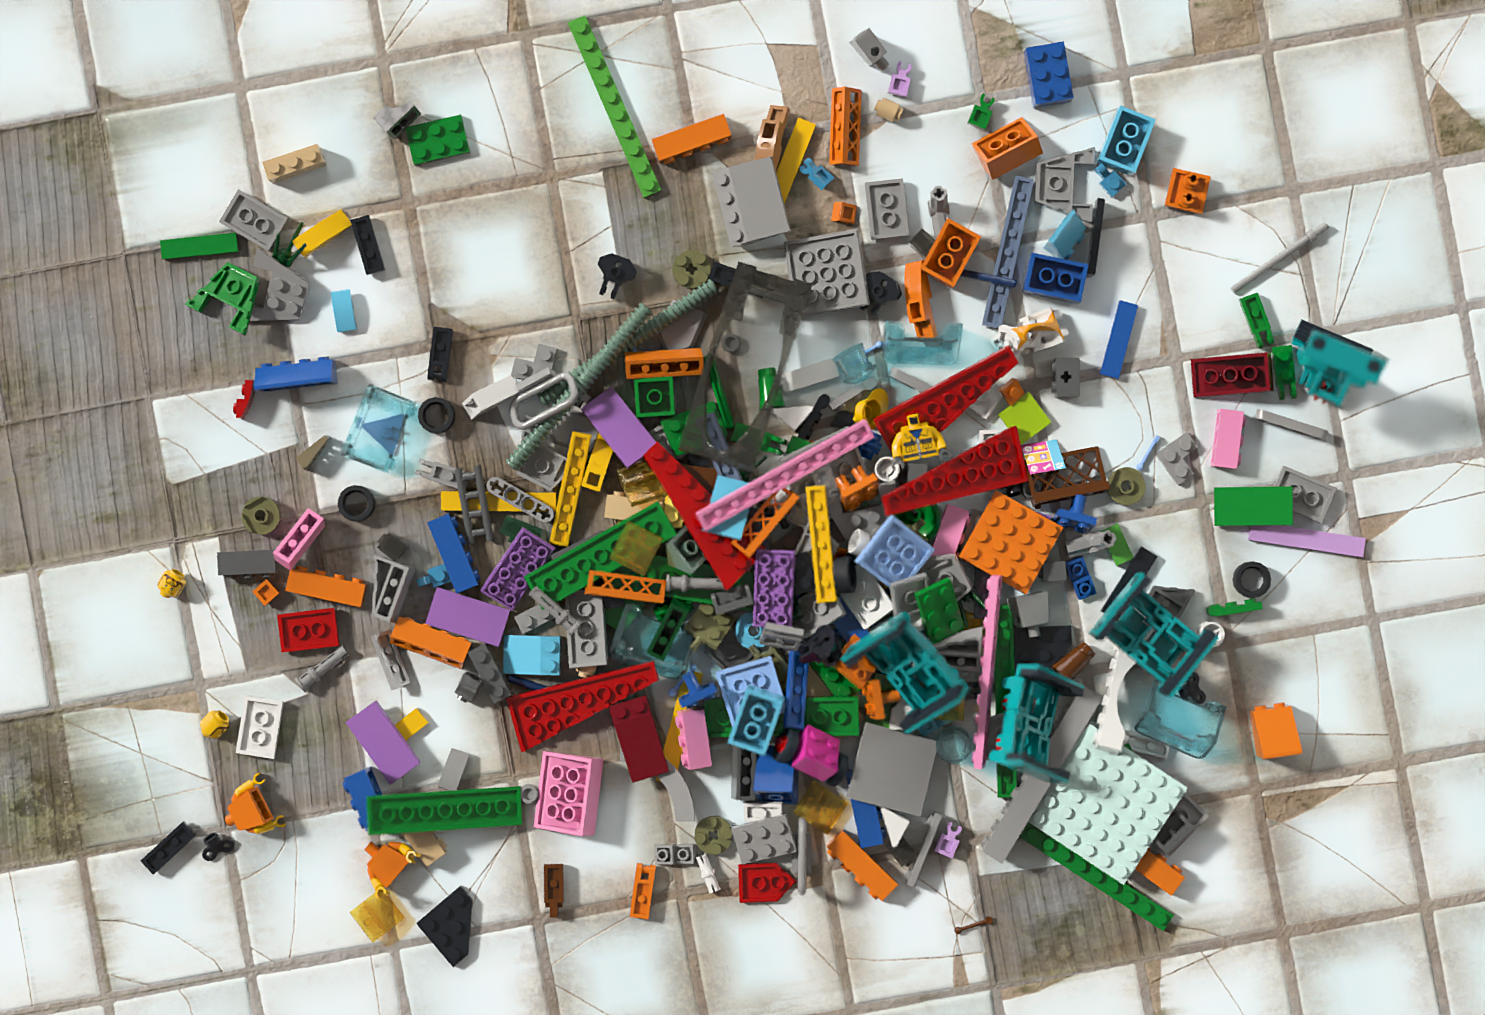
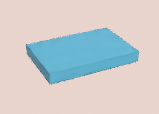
(733, 526)

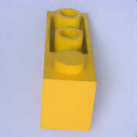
(597, 465)

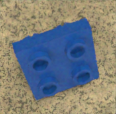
(1074, 517)
(696, 691)

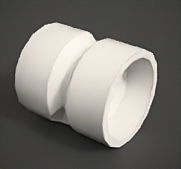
(884, 471)
(858, 541)
(1211, 626)

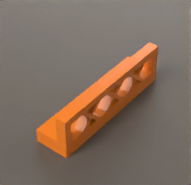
(841, 126)
(770, 525)
(622, 594)

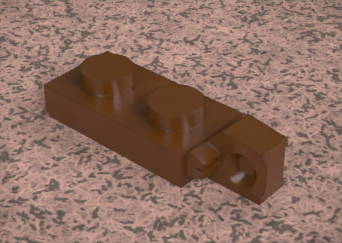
(554, 887)

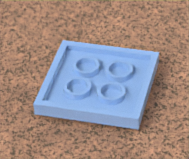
(894, 552)
(735, 680)

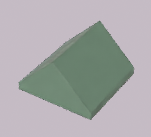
(684, 552)

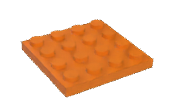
(1010, 542)

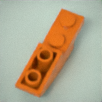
(917, 300)

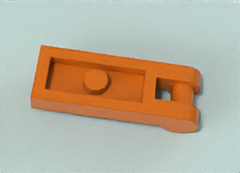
(642, 892)

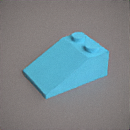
(1066, 236)
(532, 654)

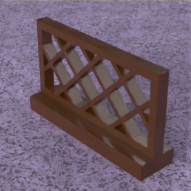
(1069, 492)

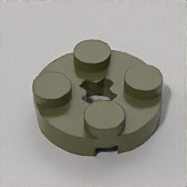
(683, 261)
(1135, 480)
(272, 516)
(711, 824)

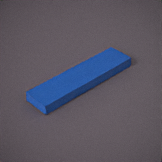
(1118, 339)
(795, 692)

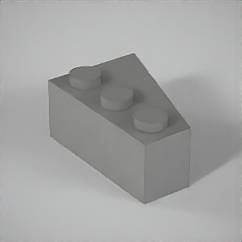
(390, 588)
(962, 649)

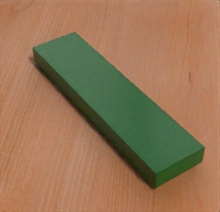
(199, 246)

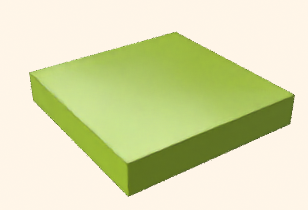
(1025, 415)

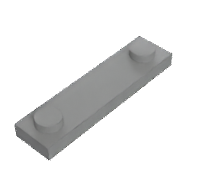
(933, 823)

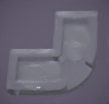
(826, 477)

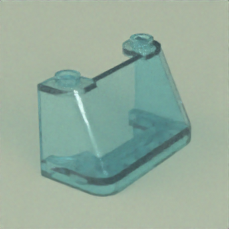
(916, 350)
(378, 428)
(634, 637)
(1180, 723)

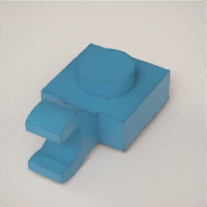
(818, 175)
(1111, 182)
(437, 576)

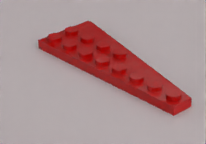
(949, 398)
(982, 468)
(690, 497)
(557, 707)

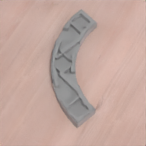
(678, 791)

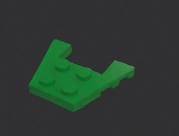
(233, 288)

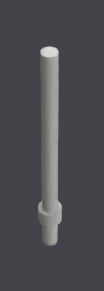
(1310, 236)

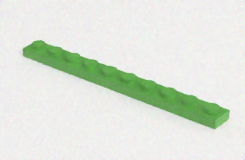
(614, 106)

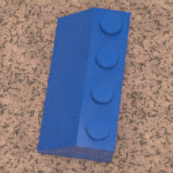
(295, 375)

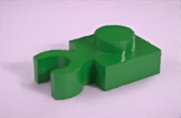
(980, 114)

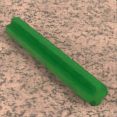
(720, 396)

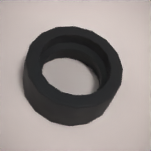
(422, 412)
(342, 500)
(844, 575)
(1237, 579)

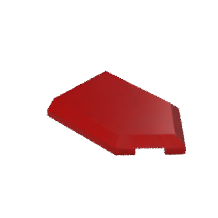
(763, 882)

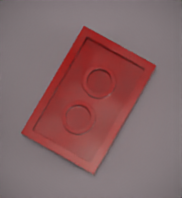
(308, 630)

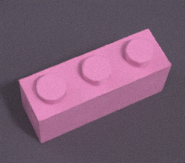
(1228, 439)
(951, 530)
(299, 539)
(693, 738)

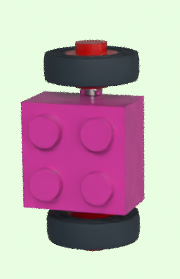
(812, 753)

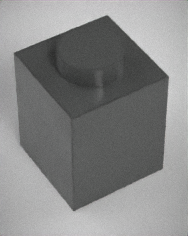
(1053, 571)

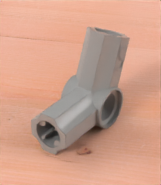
(938, 208)
(1090, 543)

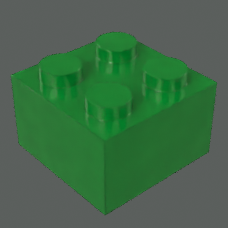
(654, 397)

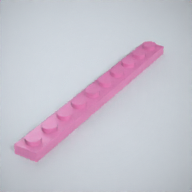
(784, 475)
(986, 679)

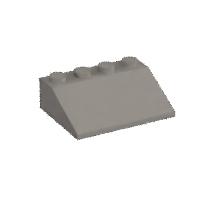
(751, 202)

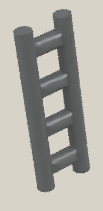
(465, 496)

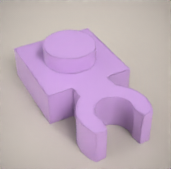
(900, 83)
(948, 843)

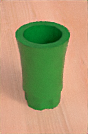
(765, 382)

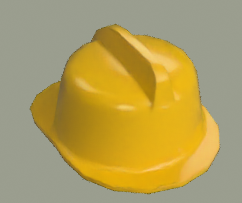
(873, 406)

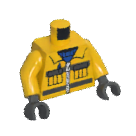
(917, 442)

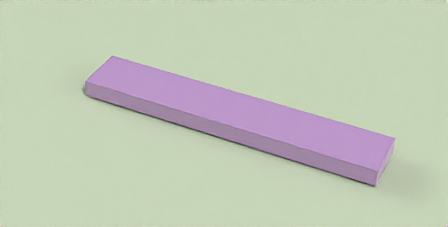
(1308, 539)

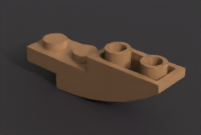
(772, 133)

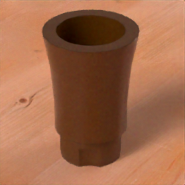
(1074, 661)

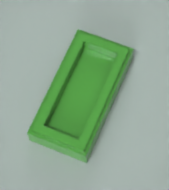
(1120, 551)

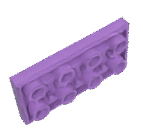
(618, 427)
(522, 557)
(774, 587)
(468, 616)
(383, 742)

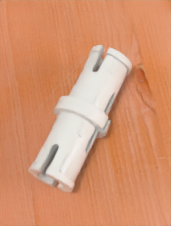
(708, 873)

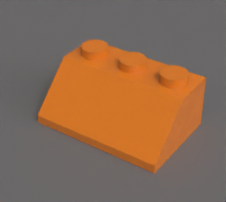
(1007, 148)
(950, 253)

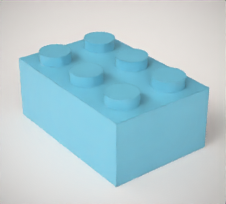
(1126, 140)
(756, 719)

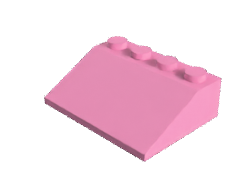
(568, 793)

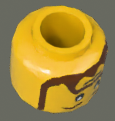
(171, 583)
(214, 724)

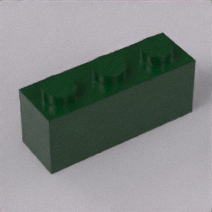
(668, 629)

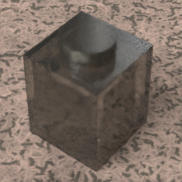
(922, 243)
(392, 546)
(903, 852)

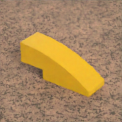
(322, 233)

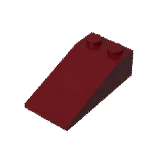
(1232, 375)
(639, 739)

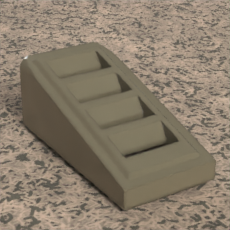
(309, 456)

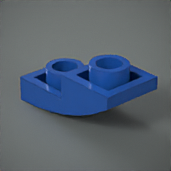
(1080, 577)

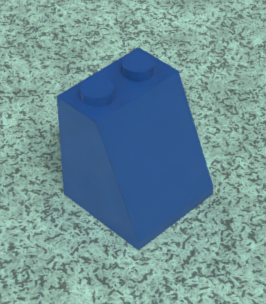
(775, 780)

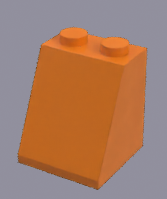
(1274, 731)

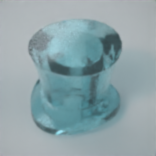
(854, 364)
(954, 744)

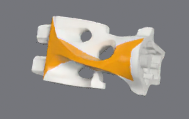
(1044, 327)

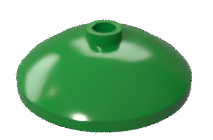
(930, 514)

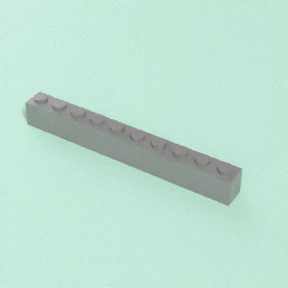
(1030, 792)

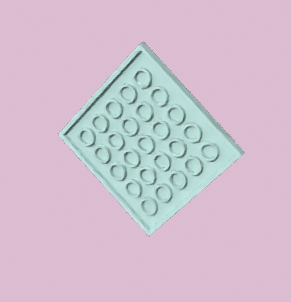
(1108, 806)

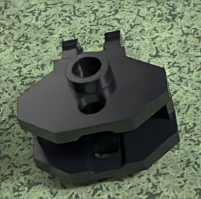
(614, 274)
(881, 293)
(821, 648)

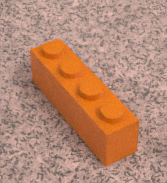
(692, 138)
(663, 363)
(327, 587)
(430, 642)
(862, 865)
(1159, 872)

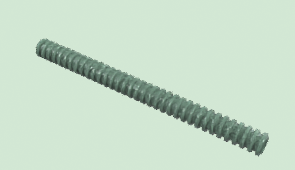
(642, 334)
(583, 381)

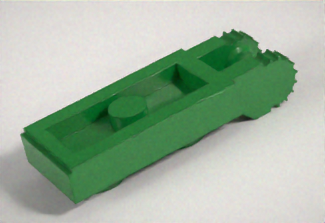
(1256, 318)
(1284, 370)
(741, 428)
(1233, 607)

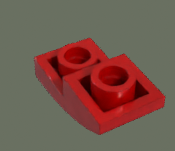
(242, 406)

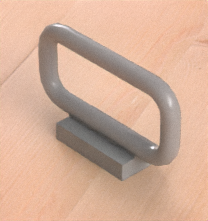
(535, 385)
(802, 858)

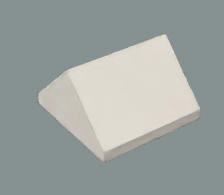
(792, 416)
(895, 824)

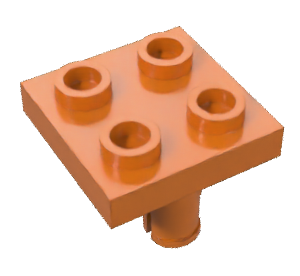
(1187, 191)
(863, 490)
(860, 671)
(876, 698)

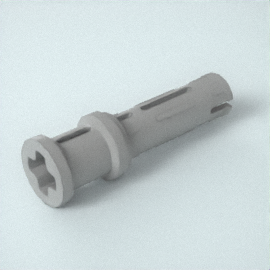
(684, 583)
(564, 614)
(314, 673)

